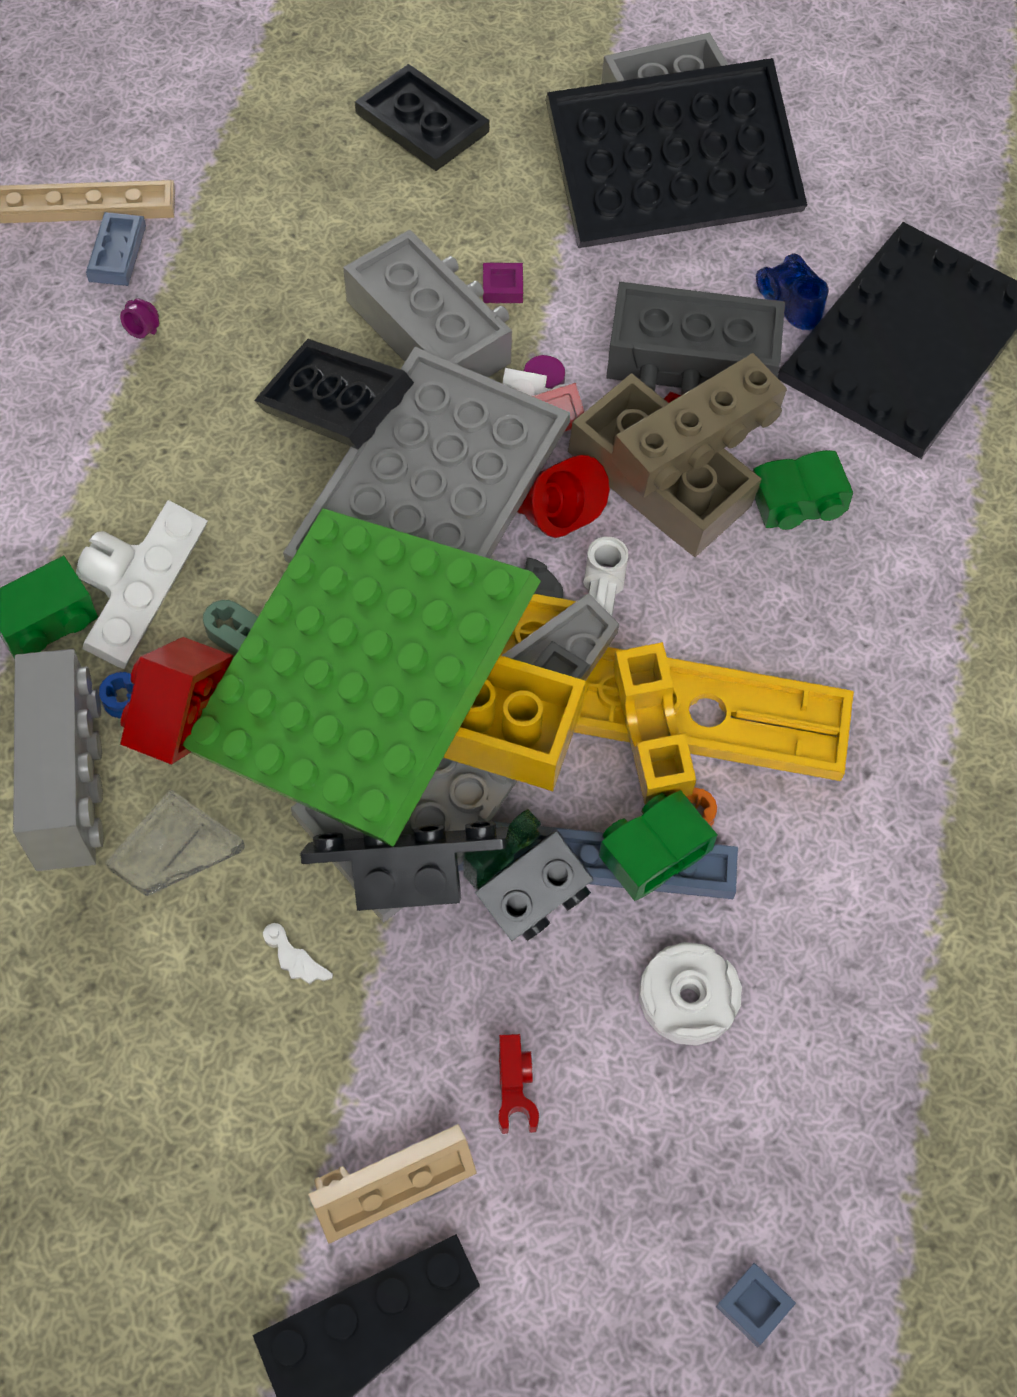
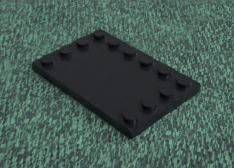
(675, 152)
(907, 340)

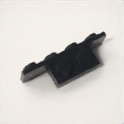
(414, 871)

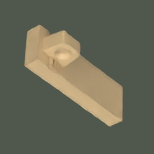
(358, 1199)

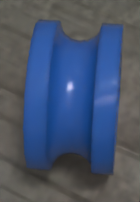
(108, 693)

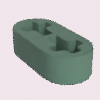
(226, 636)

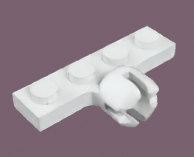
(135, 579)

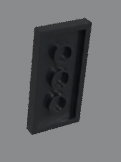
(334, 392)

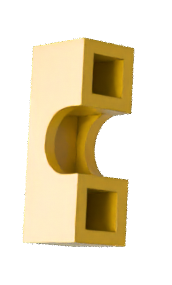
(651, 723)

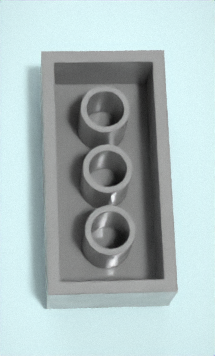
(56, 761)

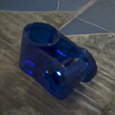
(798, 287)

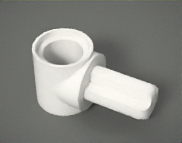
(606, 581)

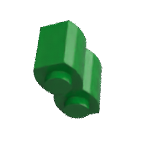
(802, 490)
(657, 844)

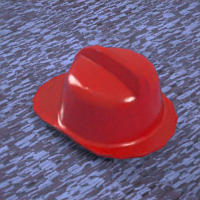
(567, 496)

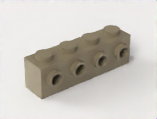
(698, 425)

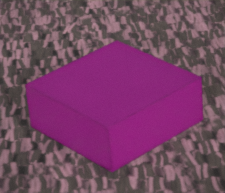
(503, 282)

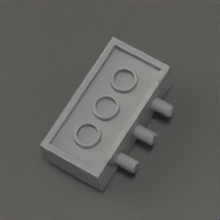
(423, 304)

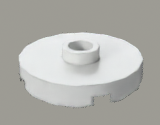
(697, 969)

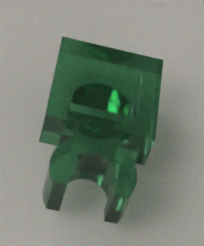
(483, 865)

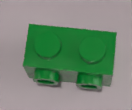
(43, 607)

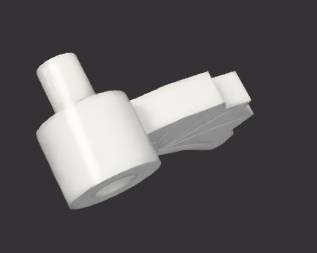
(294, 960)

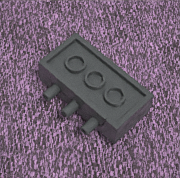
(689, 335)

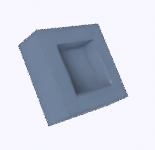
(756, 1305)

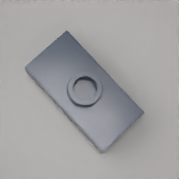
(116, 249)

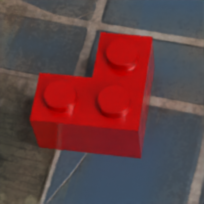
(169, 697)

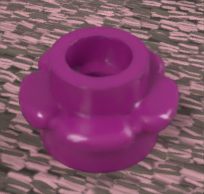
(139, 318)

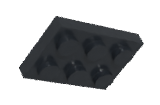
(422, 117)

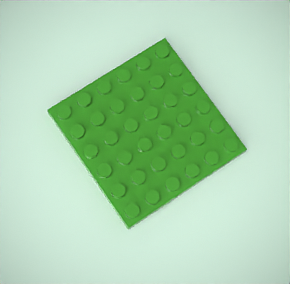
(361, 671)

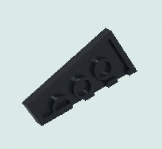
(366, 1327)

